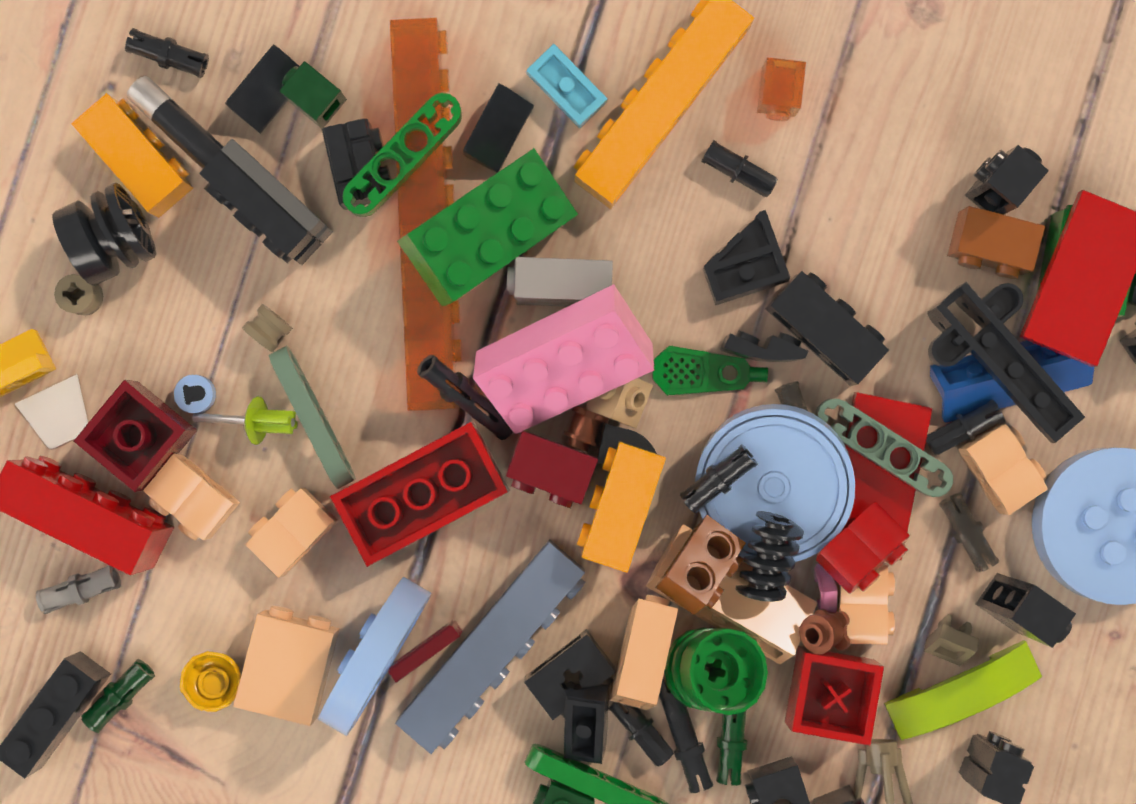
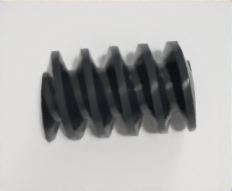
(772, 558)

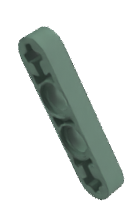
(312, 417)
(886, 443)

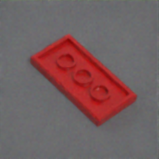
(1085, 280)
(874, 482)

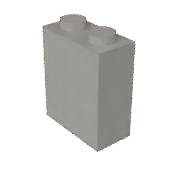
(557, 280)

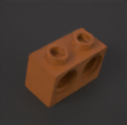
(697, 562)

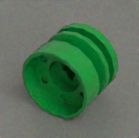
(735, 667)

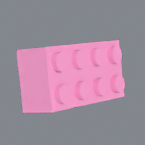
(564, 360)

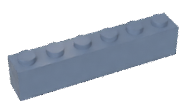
(490, 647)

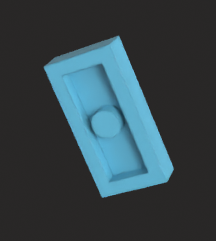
(566, 86)

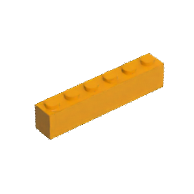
(662, 100)

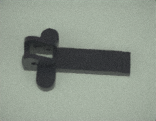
(1002, 355)

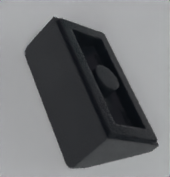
(259, 94)
(498, 128)
(586, 724)

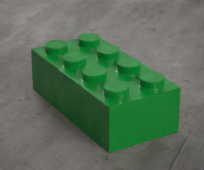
(487, 228)

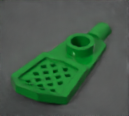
(710, 372)

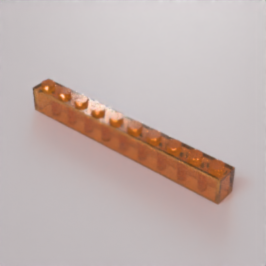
(427, 325)

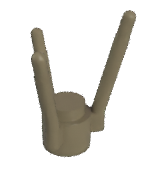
(884, 760)

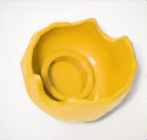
(210, 681)

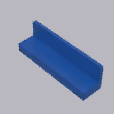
(971, 386)

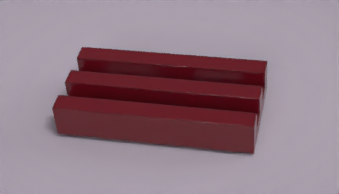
(425, 650)

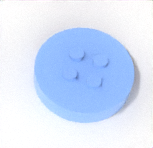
(798, 475)
(1089, 525)
(367, 665)

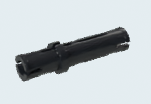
(437, 373)
(688, 749)

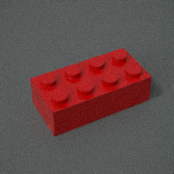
(420, 493)
(83, 515)

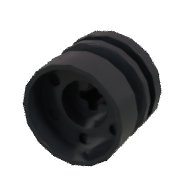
(101, 236)

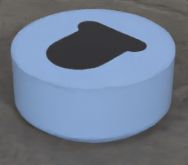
(194, 394)

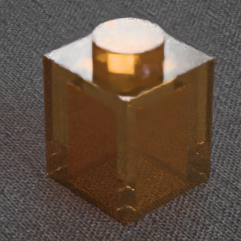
(781, 88)

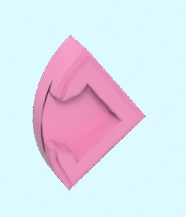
(827, 589)

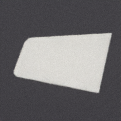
(56, 412)

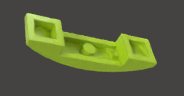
(964, 693)

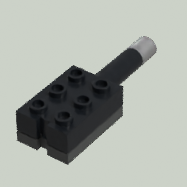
(236, 179)

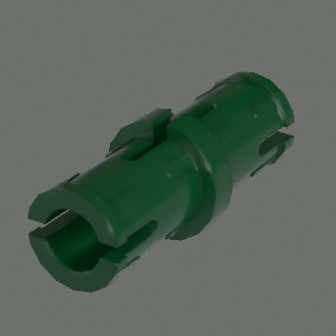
(117, 696)
(731, 748)

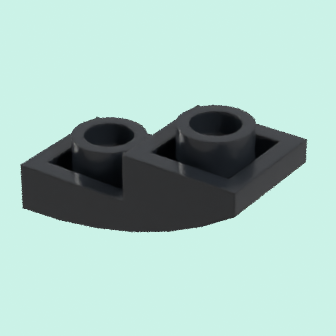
(776, 349)

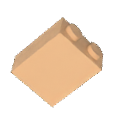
(644, 653)
(287, 665)

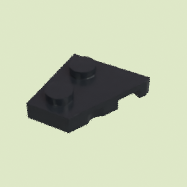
(747, 263)

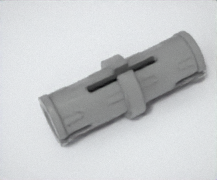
(78, 589)

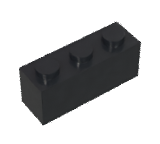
(828, 328)
(1027, 610)
(52, 714)

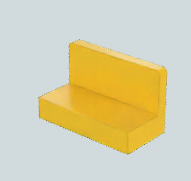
(23, 361)

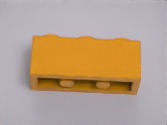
(133, 154)
(620, 506)

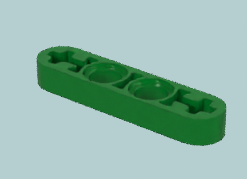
(407, 159)
(586, 778)

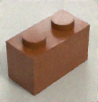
(995, 242)

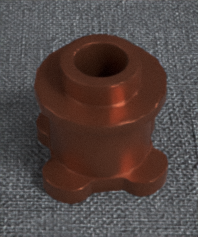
(584, 428)
(825, 630)

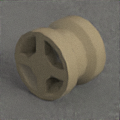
(88, 296)
(267, 328)

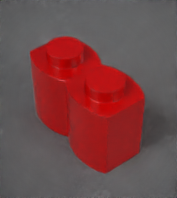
(864, 548)

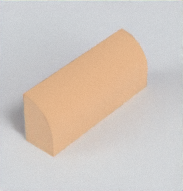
(769, 623)

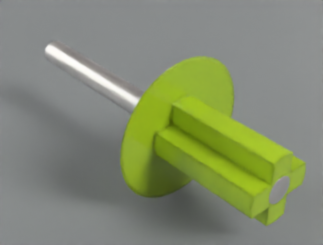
(257, 420)

